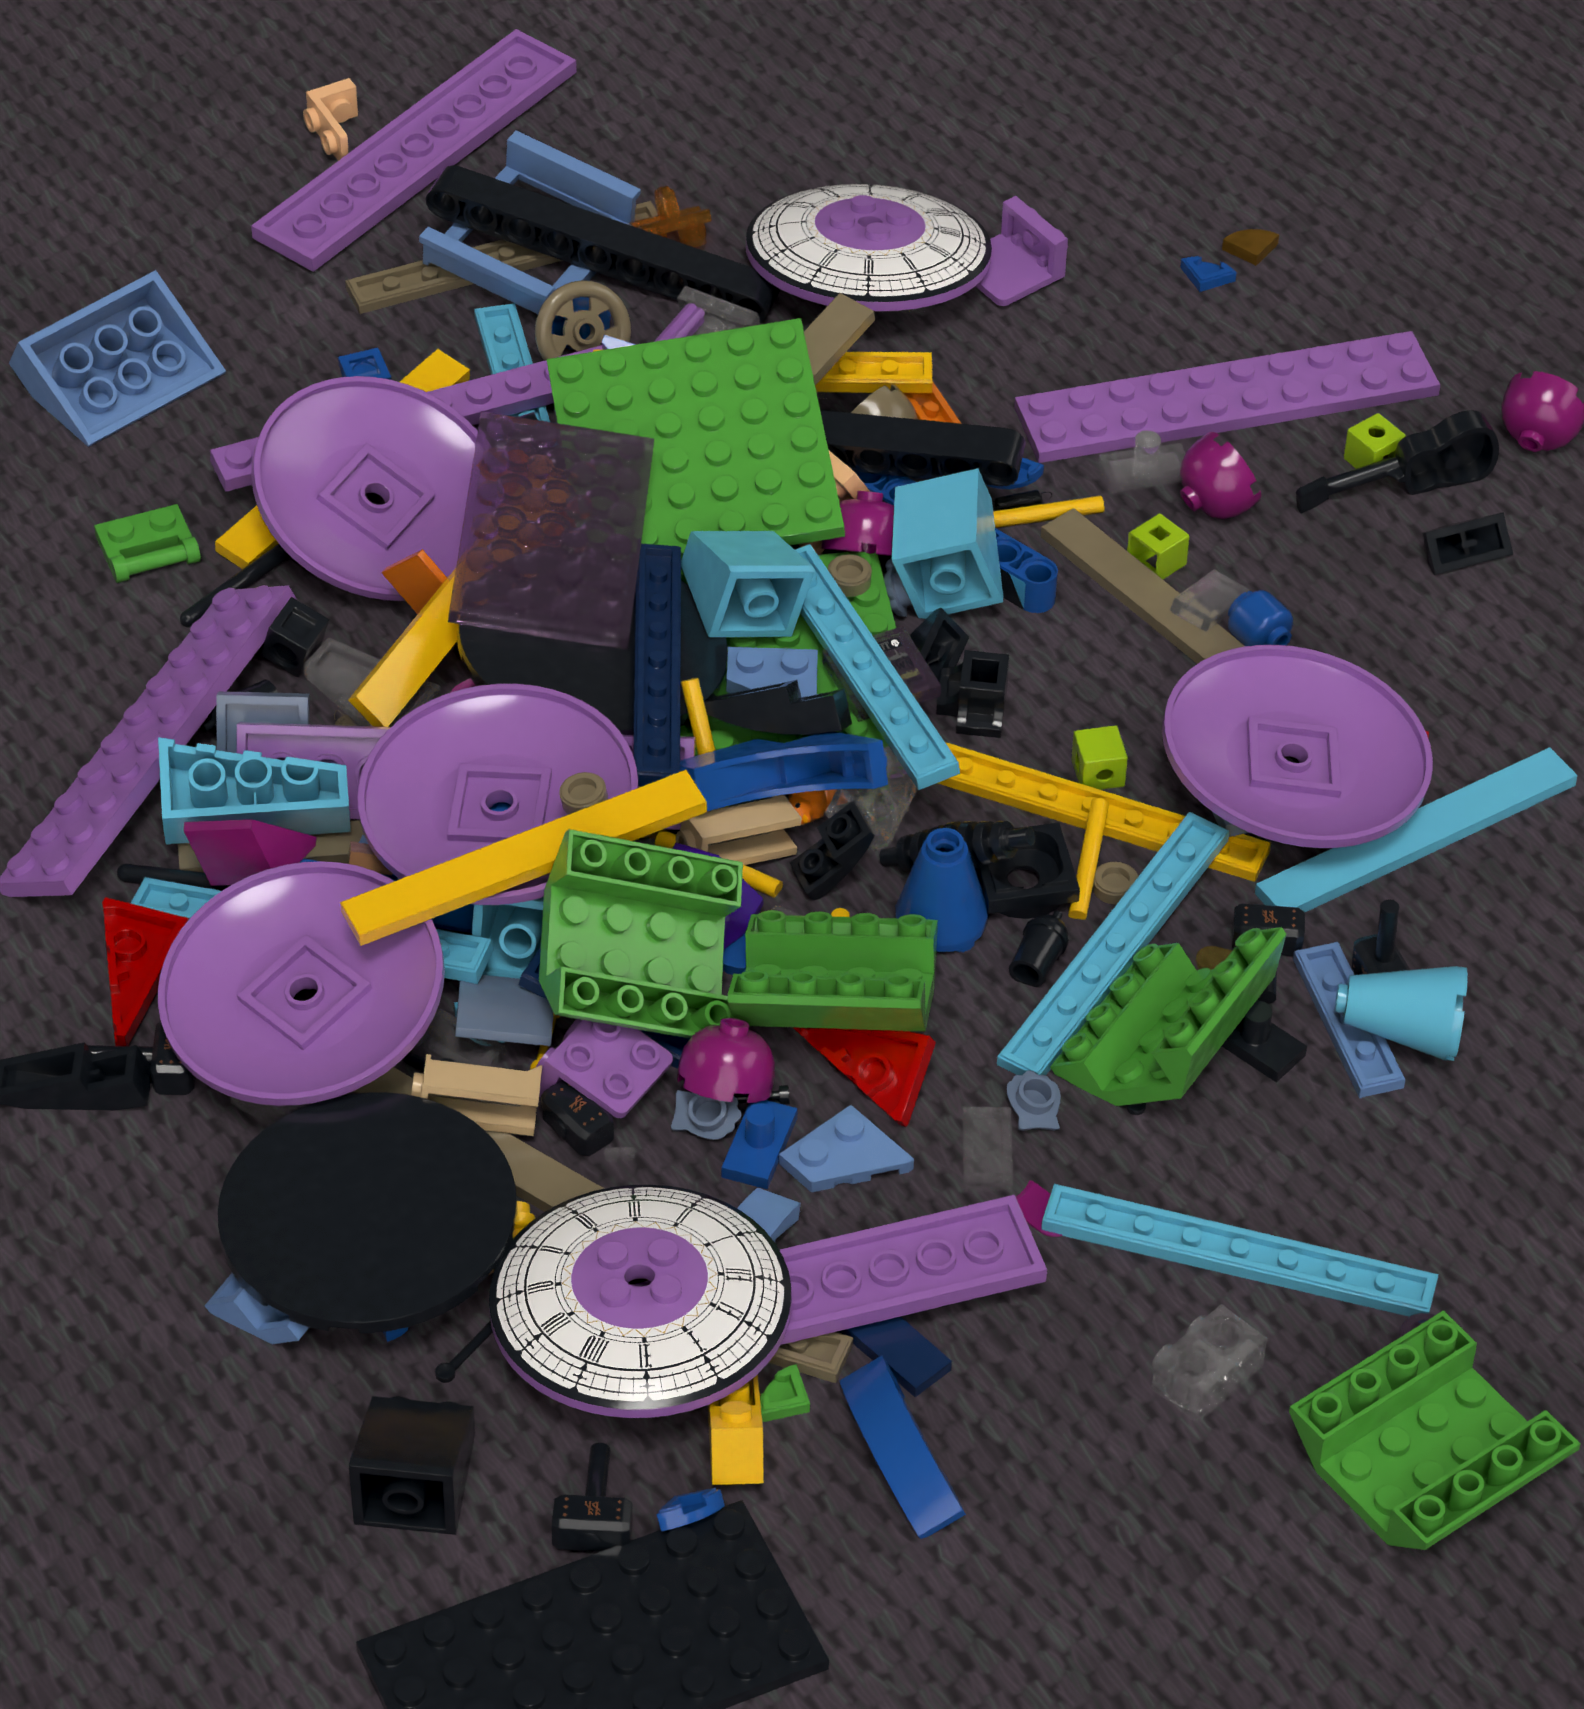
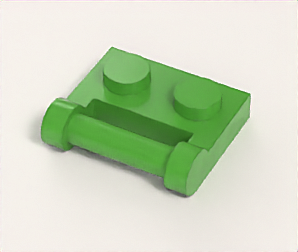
(146, 542)

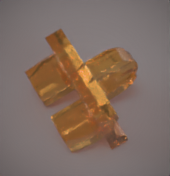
(688, 221)

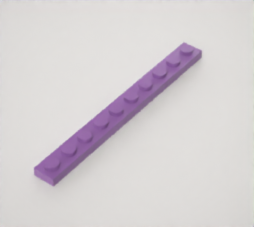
(496, 393)

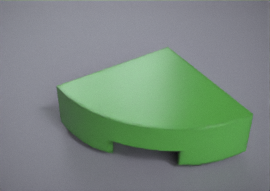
(784, 1395)

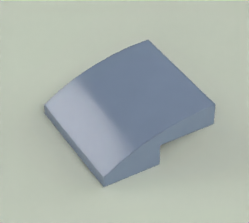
(503, 1012)

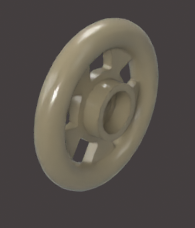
(561, 304)

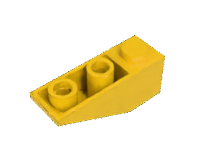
(737, 1437)

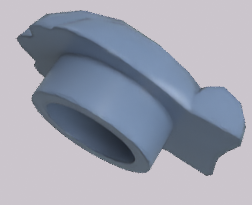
(896, 592)
(1034, 1101)
(704, 1115)

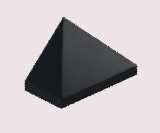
(1467, 543)
(940, 641)

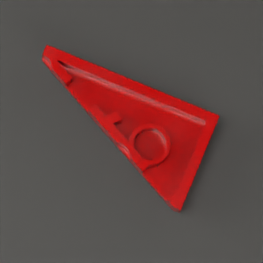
(879, 1062)

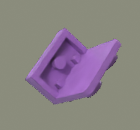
(1024, 255)
(606, 1064)

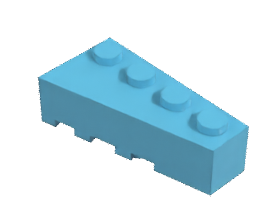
(234, 786)

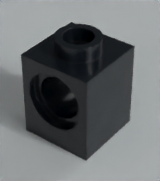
(294, 636)

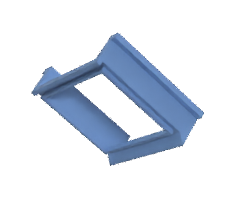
(556, 175)

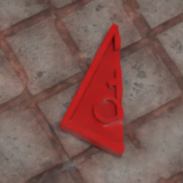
(135, 955)

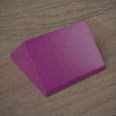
(244, 847)

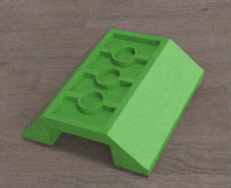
(636, 934)
(836, 972)
(1166, 1020)
(1423, 1437)

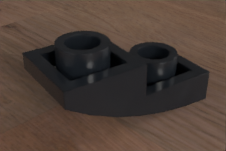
(829, 860)

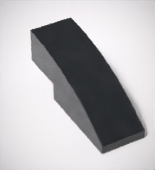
(782, 710)
(76, 1079)

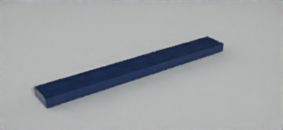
(657, 663)

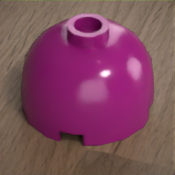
(1542, 411)
(1216, 479)
(866, 525)
(727, 1062)

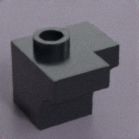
(975, 693)

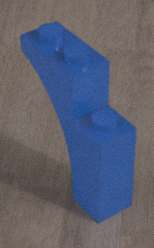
(775, 768)

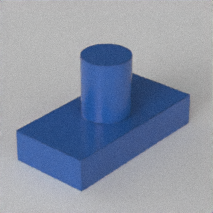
(758, 1143)

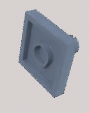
(256, 708)

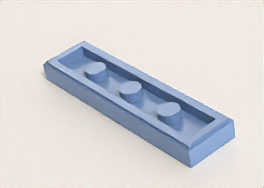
(1363, 1054)

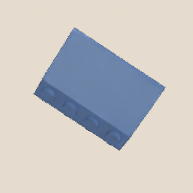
(116, 360)

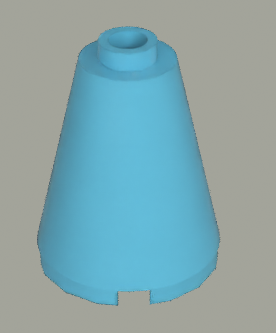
(1408, 1007)

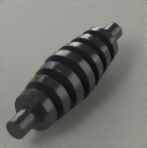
(985, 840)

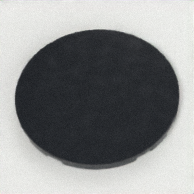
(589, 671)
(367, 1212)

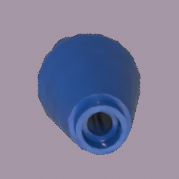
(946, 890)

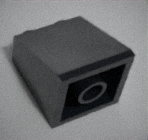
(411, 1464)

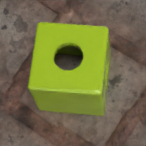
(1371, 441)
(1153, 539)
(1099, 757)

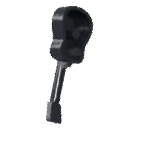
(1447, 455)

